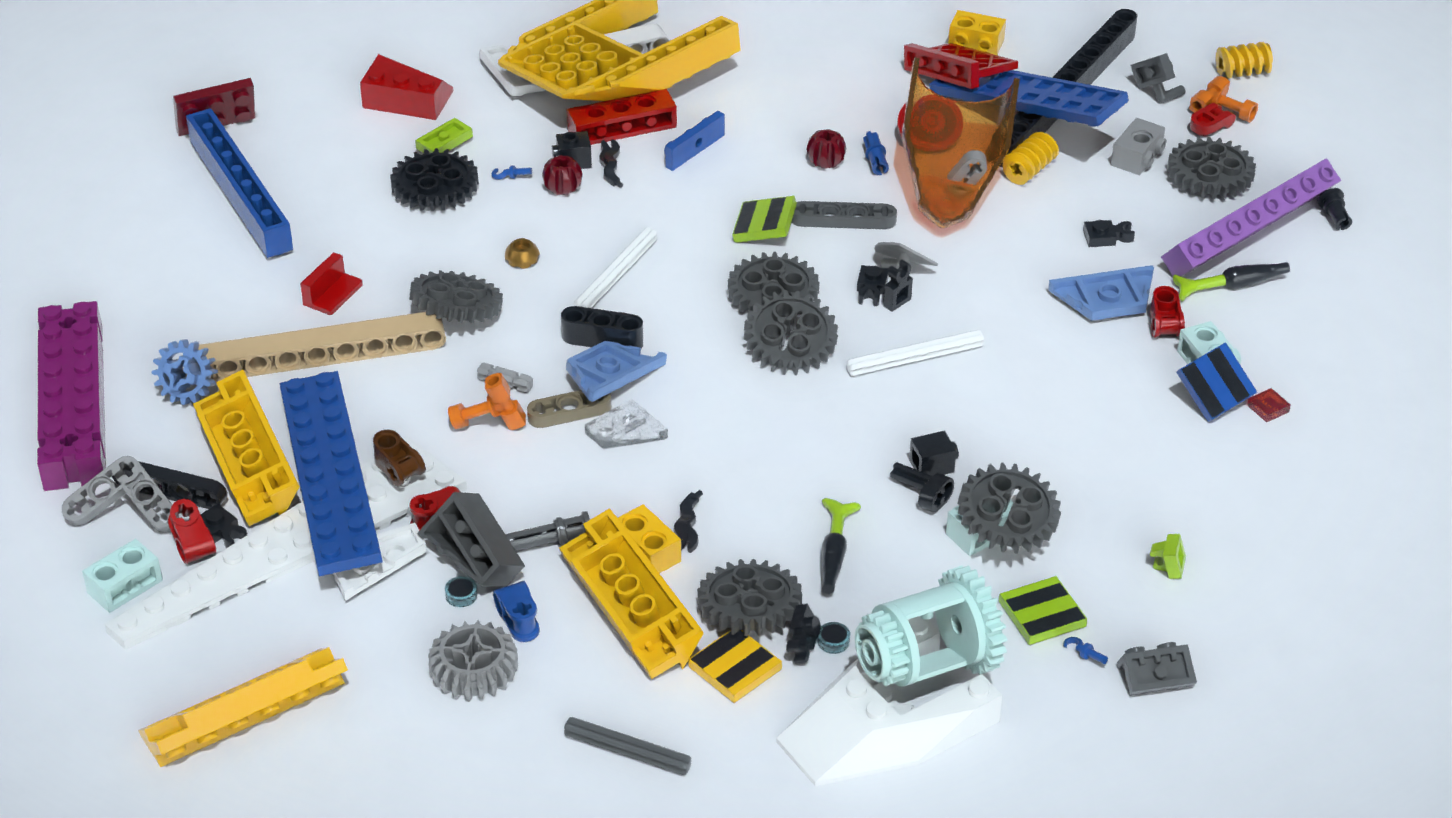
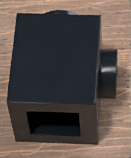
(574, 145)
(933, 453)

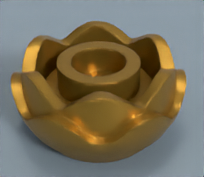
(522, 253)

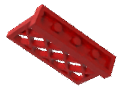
(956, 63)

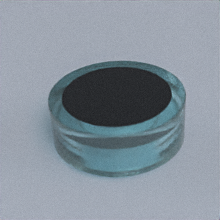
(461, 591)
(834, 637)

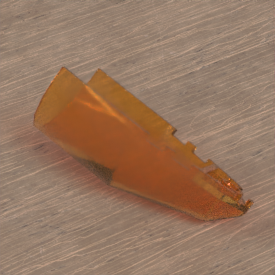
(938, 136)

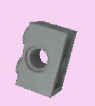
(1138, 146)

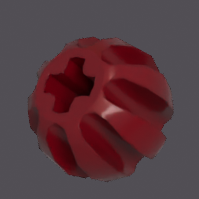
(826, 148)
(562, 175)

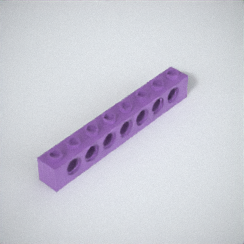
(1250, 218)

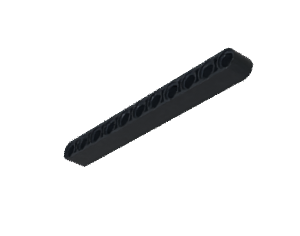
(1083, 68)

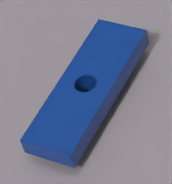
(694, 140)

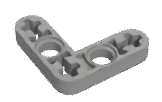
(129, 485)

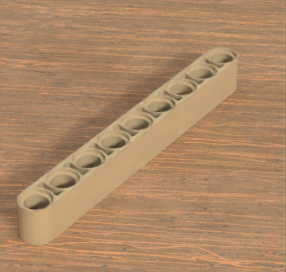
(326, 345)

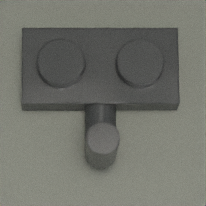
(1154, 72)

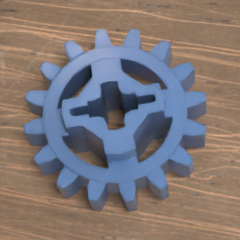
(195, 366)

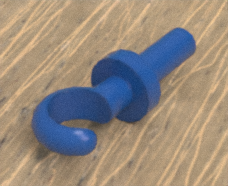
(512, 172)
(1086, 650)

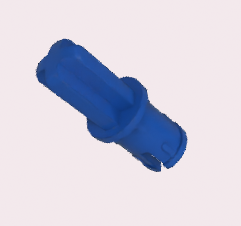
(875, 153)

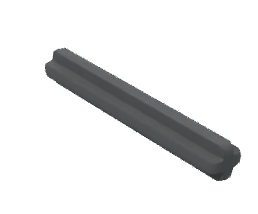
(627, 745)

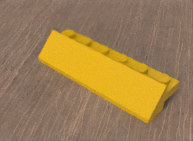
(247, 449)
(632, 594)
(243, 706)

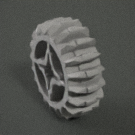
(473, 660)

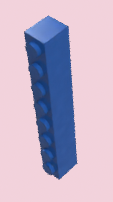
(239, 183)

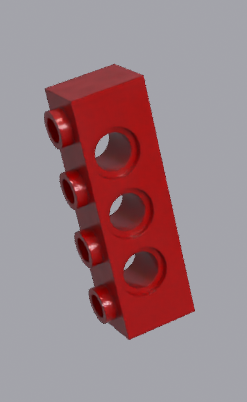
(624, 116)

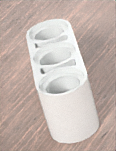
(641, 38)

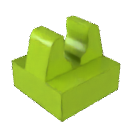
(1170, 556)

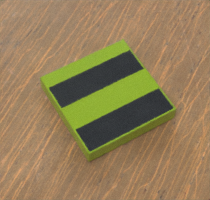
(764, 219)
(1042, 610)

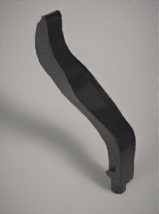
(608, 160)
(684, 524)

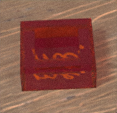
(1268, 405)

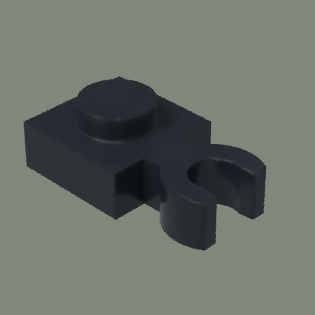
(1104, 233)
(871, 283)
(899, 288)
(223, 525)
(805, 630)

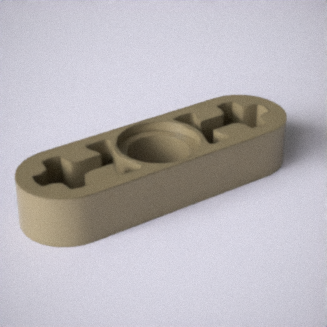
(560, 416)

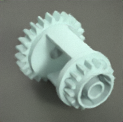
(965, 620)

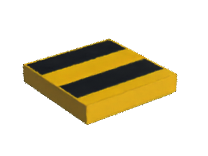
(735, 664)

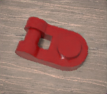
(1211, 119)

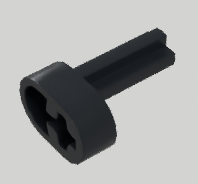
(934, 489)

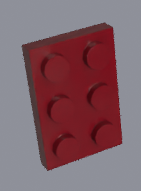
(229, 101)

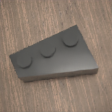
(473, 539)

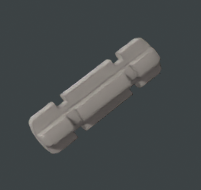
(522, 382)

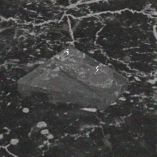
(625, 426)

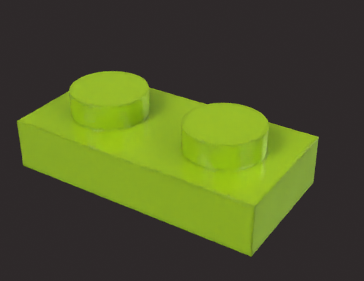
(445, 137)

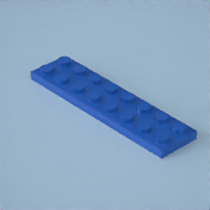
(1043, 96)

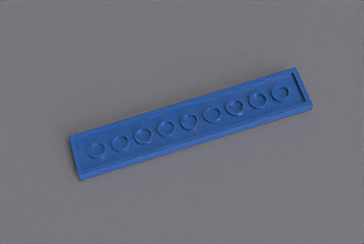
(330, 474)

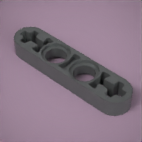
(873, 215)

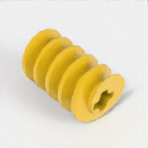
(1245, 58)
(1030, 157)

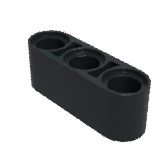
(592, 326)

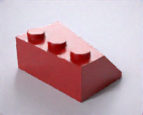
(403, 90)

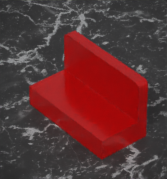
(329, 286)

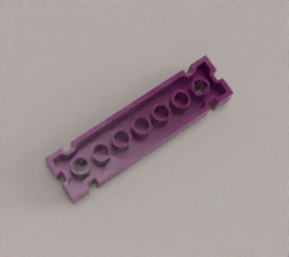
(70, 395)

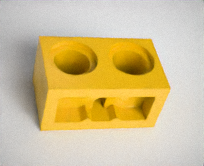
(977, 31)
(653, 537)

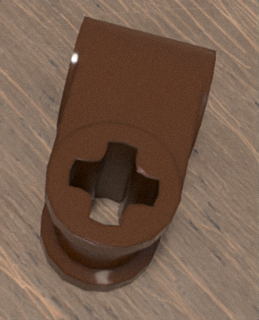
(396, 457)

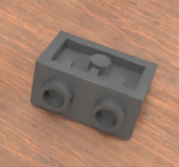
(1157, 668)

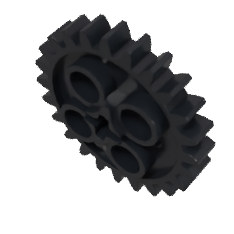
(434, 179)

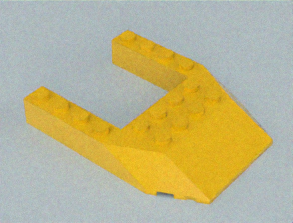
(581, 63)

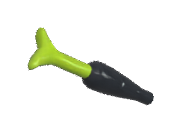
(1231, 278)
(835, 544)

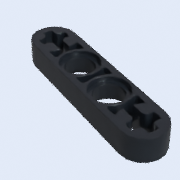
(201, 490)

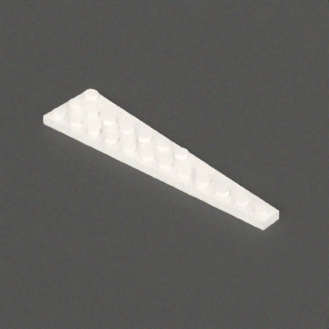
(269, 554)

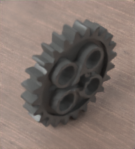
(1211, 167)
(769, 275)
(456, 296)
(766, 322)
(1030, 518)
(749, 597)

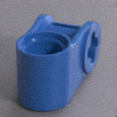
(518, 611)

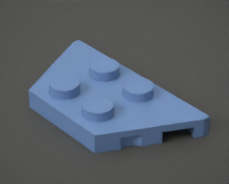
(1106, 293)
(610, 367)

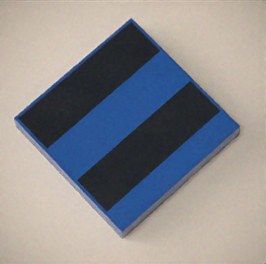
(1216, 382)

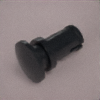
(1334, 205)

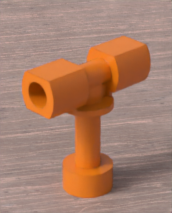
(1216, 93)
(497, 404)

